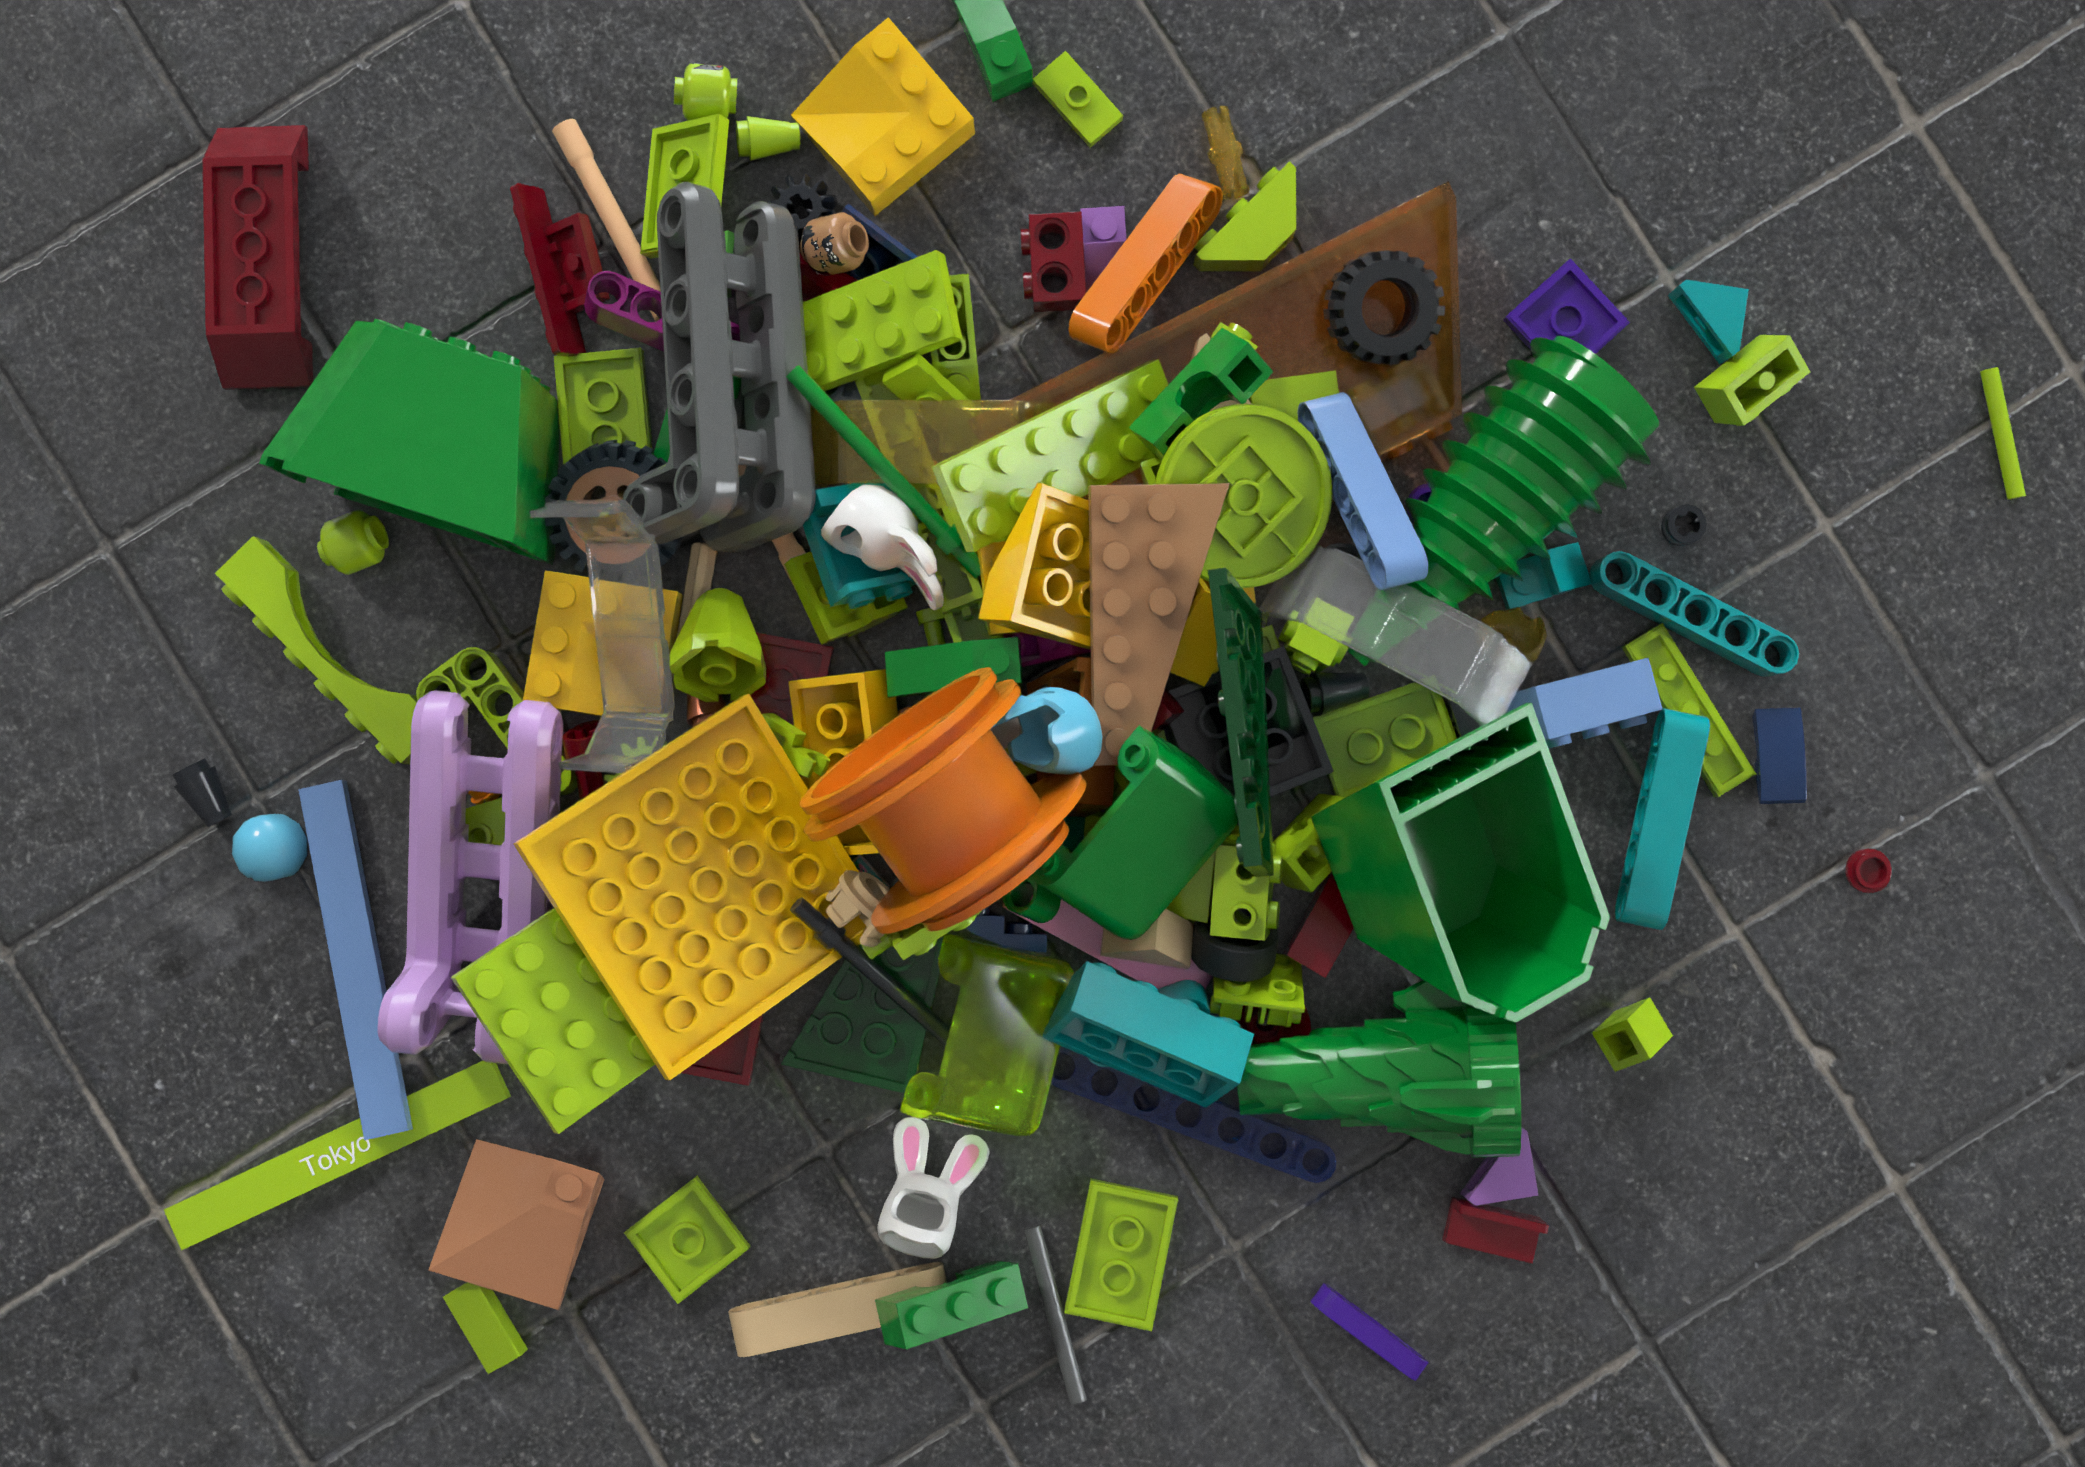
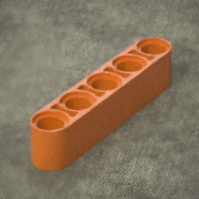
(1145, 263)

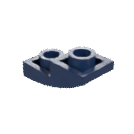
(1780, 756)
(1016, 935)

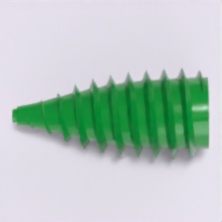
(1526, 468)

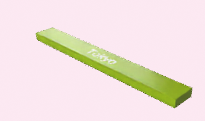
(331, 1156)

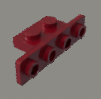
(561, 264)

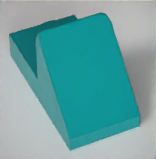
(1545, 577)

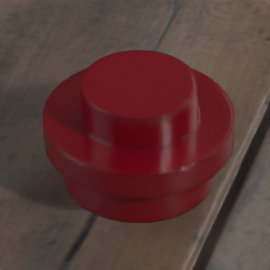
(1868, 870)

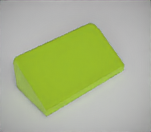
(485, 1325)

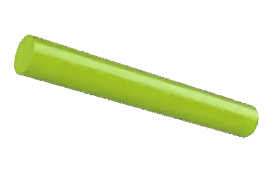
(2002, 433)

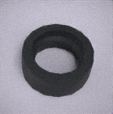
(1233, 961)

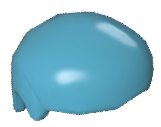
(269, 847)

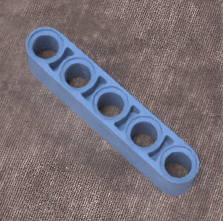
(1365, 493)

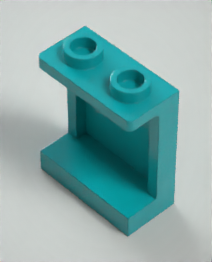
(845, 575)

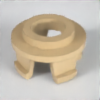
(853, 896)

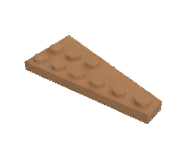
(1143, 579)

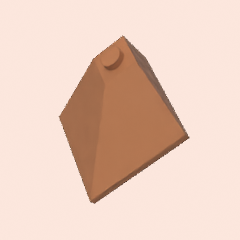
(517, 1223)

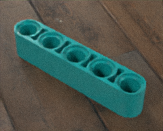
(1714, 614)
(1662, 819)

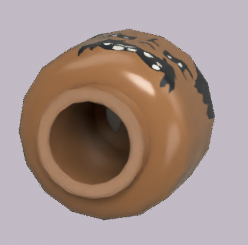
(834, 244)

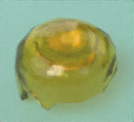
(1519, 630)

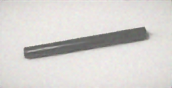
(1055, 1314)

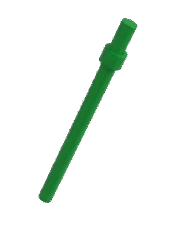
(947, 536)

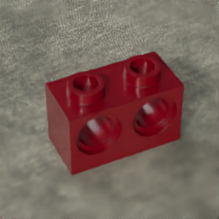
(1063, 261)

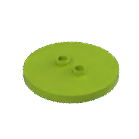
(1275, 492)

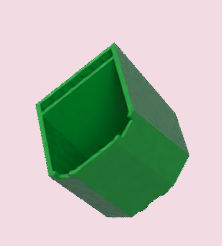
(429, 435)
(1472, 870)

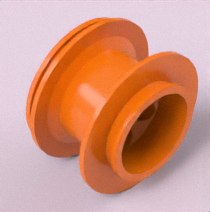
(945, 806)

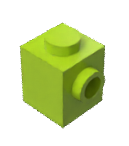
(1632, 1034)

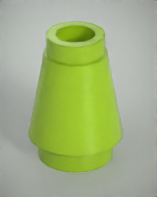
(766, 137)

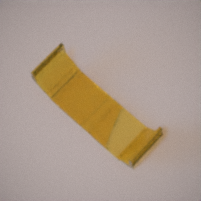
(911, 435)

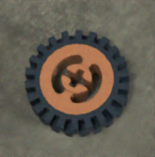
(604, 465)

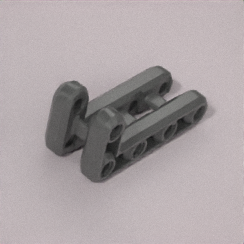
(702, 477)

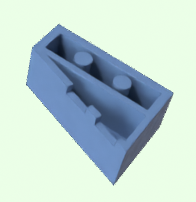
(1593, 701)

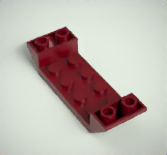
(255, 257)

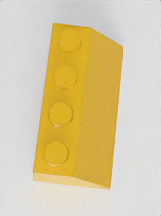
(837, 717)

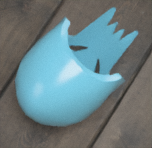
(1057, 733)

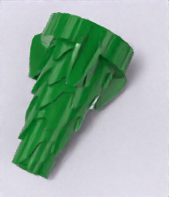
(1435, 1075)

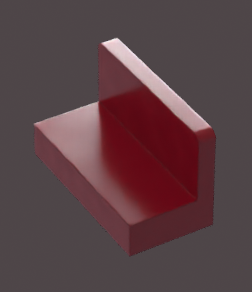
(1493, 1230)

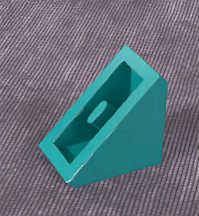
(1714, 314)

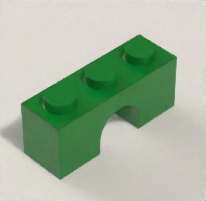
(1220, 372)
(940, 1310)

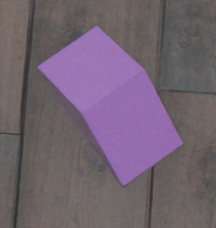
(1503, 1177)

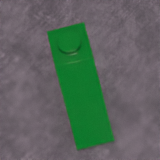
(995, 46)
(933, 667)

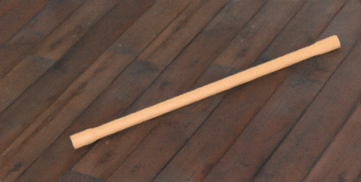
(582, 160)

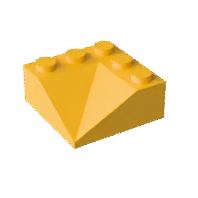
(883, 117)
(564, 646)

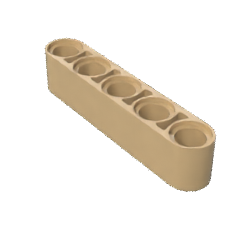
(822, 1311)

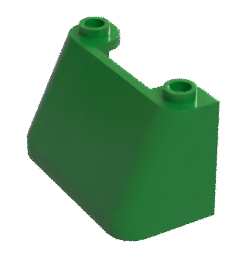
(1146, 840)

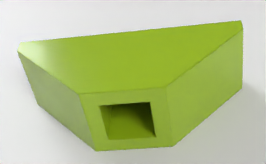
(1255, 228)

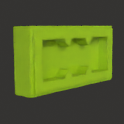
(1077, 99)
(919, 381)

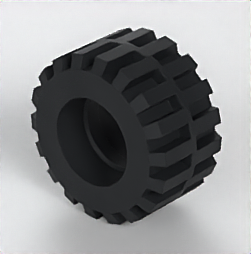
(1420, 307)

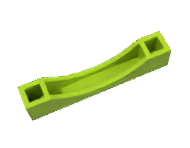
(271, 590)

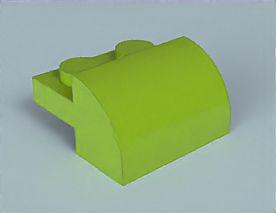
(838, 620)

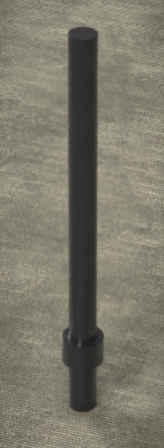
(833, 937)

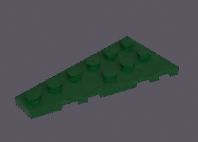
(1244, 707)

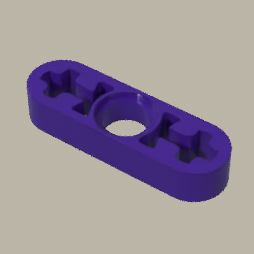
(1369, 1331)

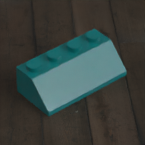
(1149, 1035)

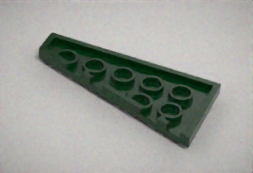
(864, 1033)

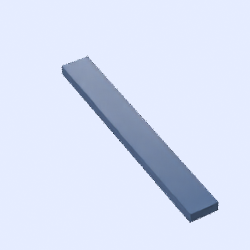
(354, 957)

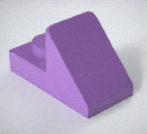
(1102, 237)

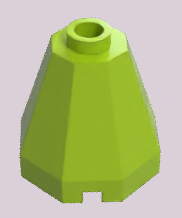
(718, 649)

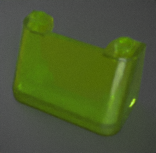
(995, 1054)

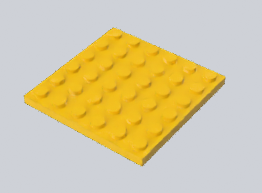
(689, 883)

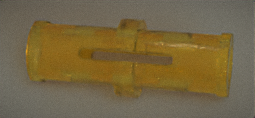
(1225, 152)

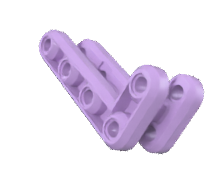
(442, 858)

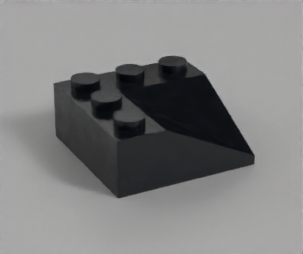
(1293, 739)

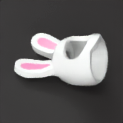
(885, 537)
(923, 1208)

